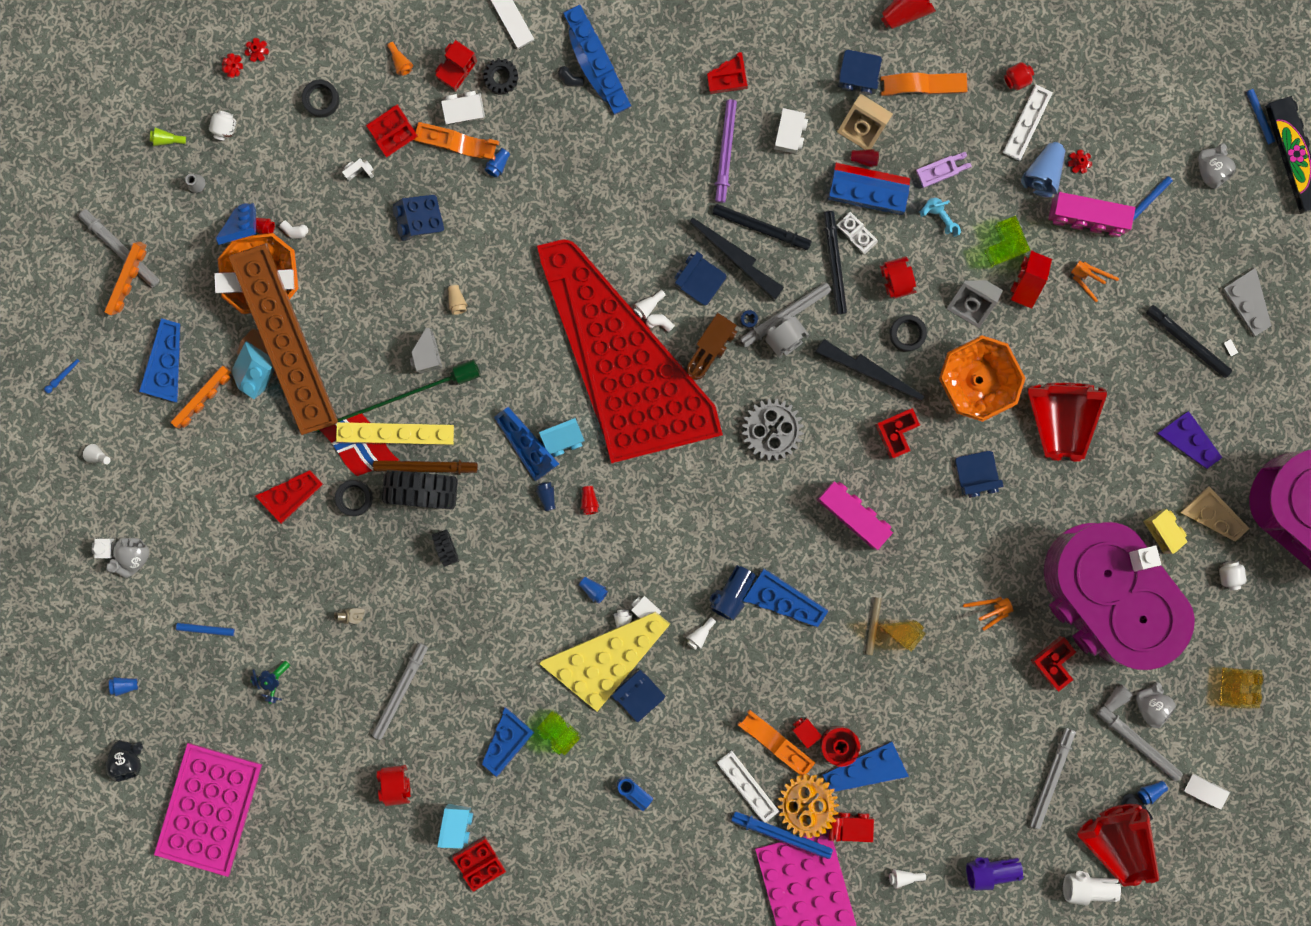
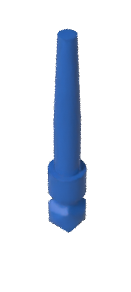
(55, 382)

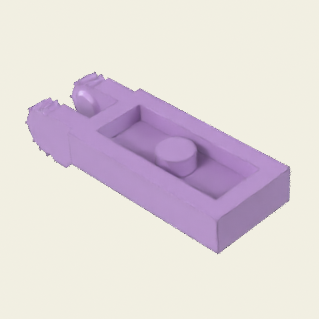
(941, 170)

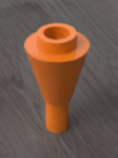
(401, 63)

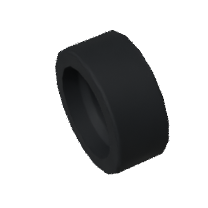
(320, 84)
(922, 333)
(339, 498)

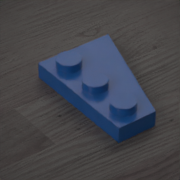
(239, 225)
(507, 742)

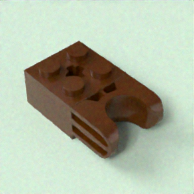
(711, 346)

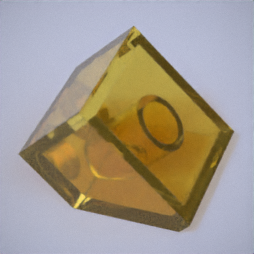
(904, 632)

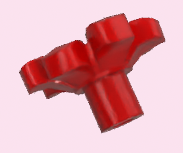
(256, 50)
(231, 65)
(1079, 161)

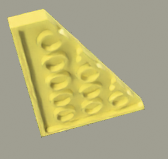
(601, 664)

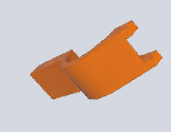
(924, 83)
(456, 141)
(776, 743)

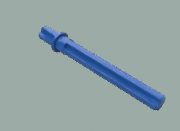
(782, 835)

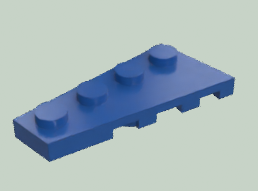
(163, 365)
(529, 449)
(784, 599)
(871, 768)

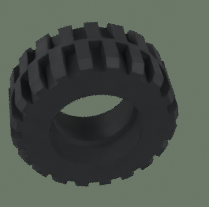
(419, 489)

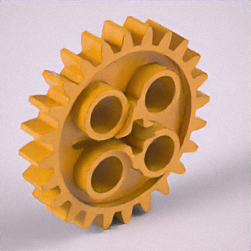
(796, 793)

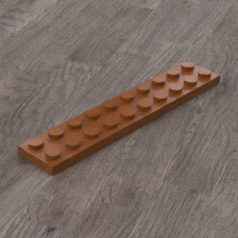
(283, 338)

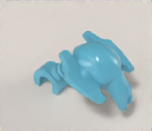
(936, 206)

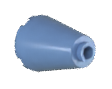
(1045, 171)

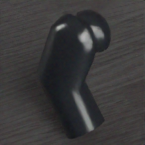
(567, 78)

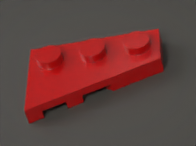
(290, 495)

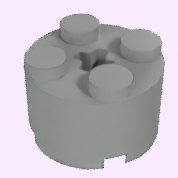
(786, 336)

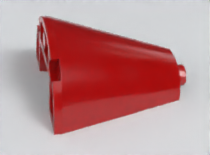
(1066, 417)
(1123, 843)

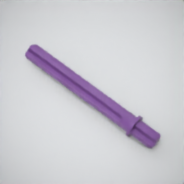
(722, 178)

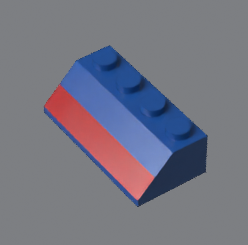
(869, 189)

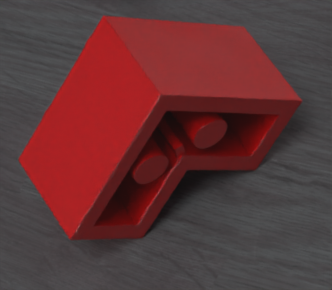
(457, 65)
(1032, 279)
(892, 432)
(1050, 663)

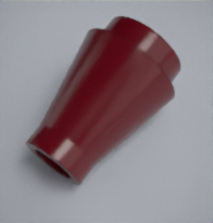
(866, 157)

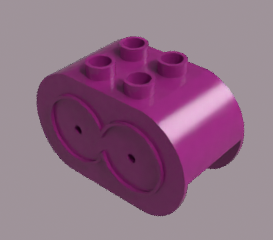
(1283, 502)
(1119, 613)

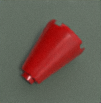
(906, 11)

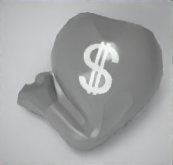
(1216, 166)
(129, 556)
(1154, 705)

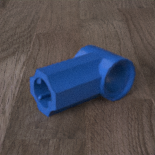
(635, 793)

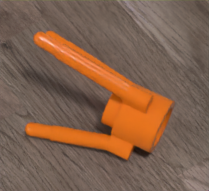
(1083, 270)
(1002, 608)

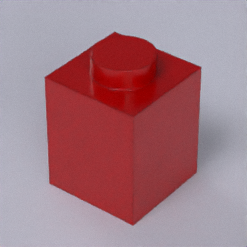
(806, 732)

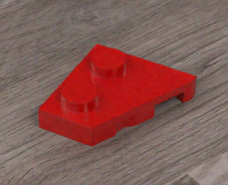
(728, 76)

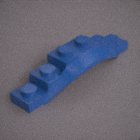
(595, 61)

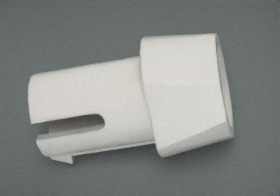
(1081, 889)

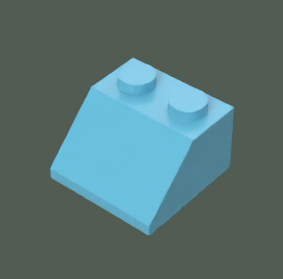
(252, 370)
(562, 437)
(454, 826)

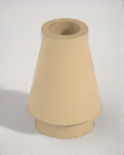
(457, 303)

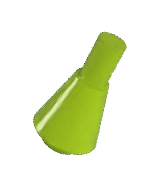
(162, 137)

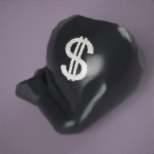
(123, 761)

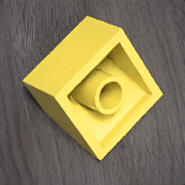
(1166, 532)

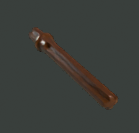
(425, 466)

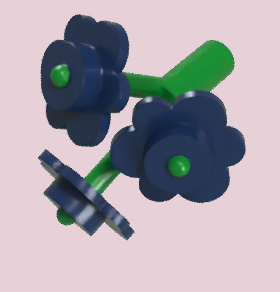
(269, 681)

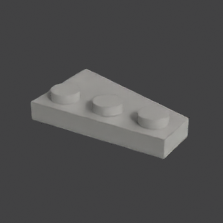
(1249, 301)

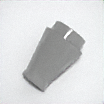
(198, 185)
(1118, 698)

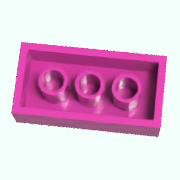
(1091, 214)
(854, 515)

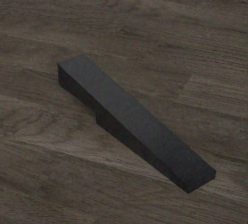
(740, 259)
(866, 368)

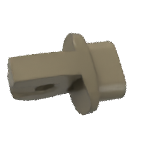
(351, 615)

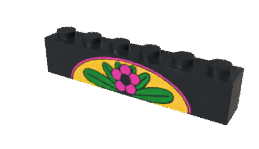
(1293, 148)

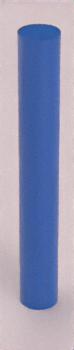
(1260, 116)
(1152, 196)
(205, 629)

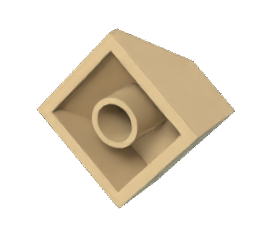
(864, 122)

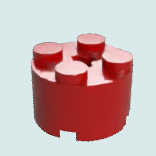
(899, 278)
(850, 750)
(394, 785)

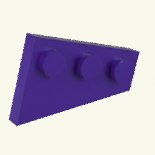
(1190, 439)

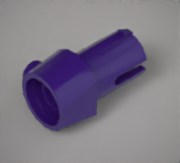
(984, 874)

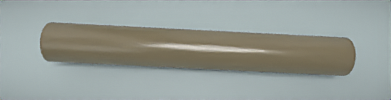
(873, 626)

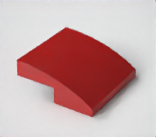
(392, 130)

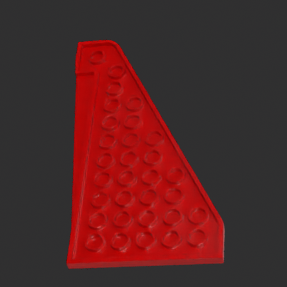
(631, 378)

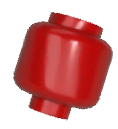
(1019, 76)

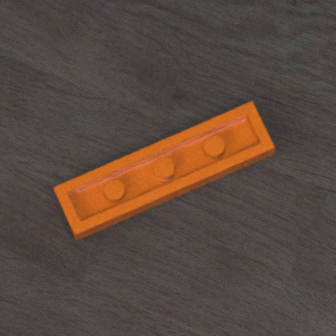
(128, 272)
(207, 392)

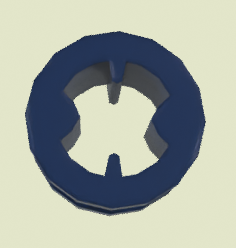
(749, 313)

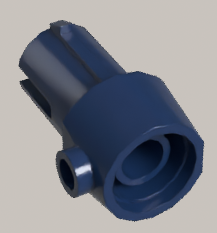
(729, 601)

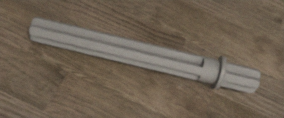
(103, 233)
(793, 309)
(412, 667)
(1139, 743)
(1052, 778)

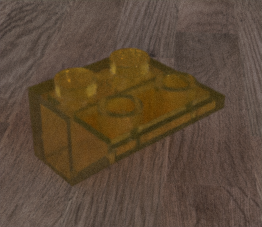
(1241, 687)

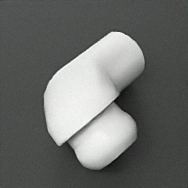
(294, 232)
(659, 319)

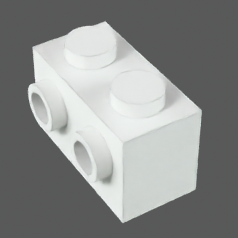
(463, 108)
(790, 131)

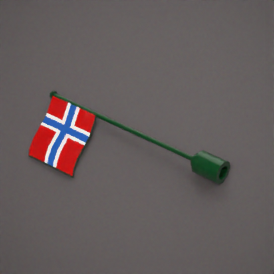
(360, 457)

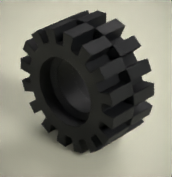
(497, 65)
(445, 548)

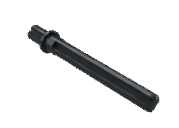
(760, 226)
(835, 263)
(1189, 341)

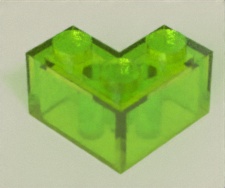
(1012, 243)
(560, 733)

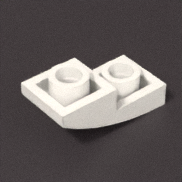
(857, 233)
(1207, 791)

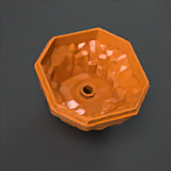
(281, 253)
(999, 374)

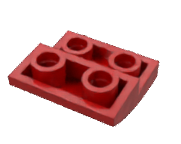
(479, 863)

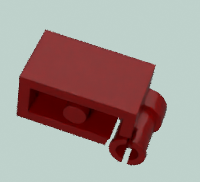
(852, 828)

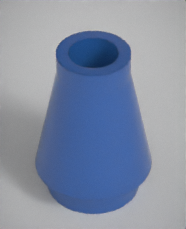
(496, 166)
(593, 590)
(122, 685)
(1152, 792)

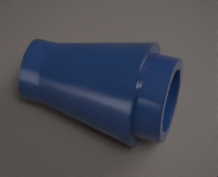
(546, 495)

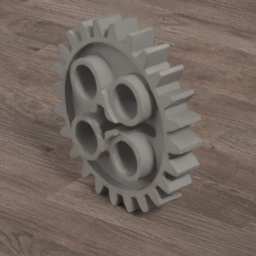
(786, 440)

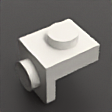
(354, 168)

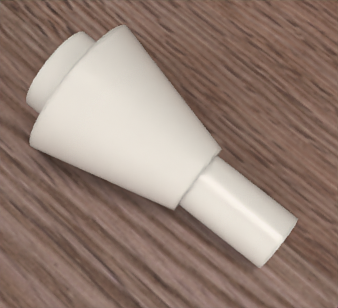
(646, 306)
(93, 454)
(622, 617)
(698, 637)
(901, 878)

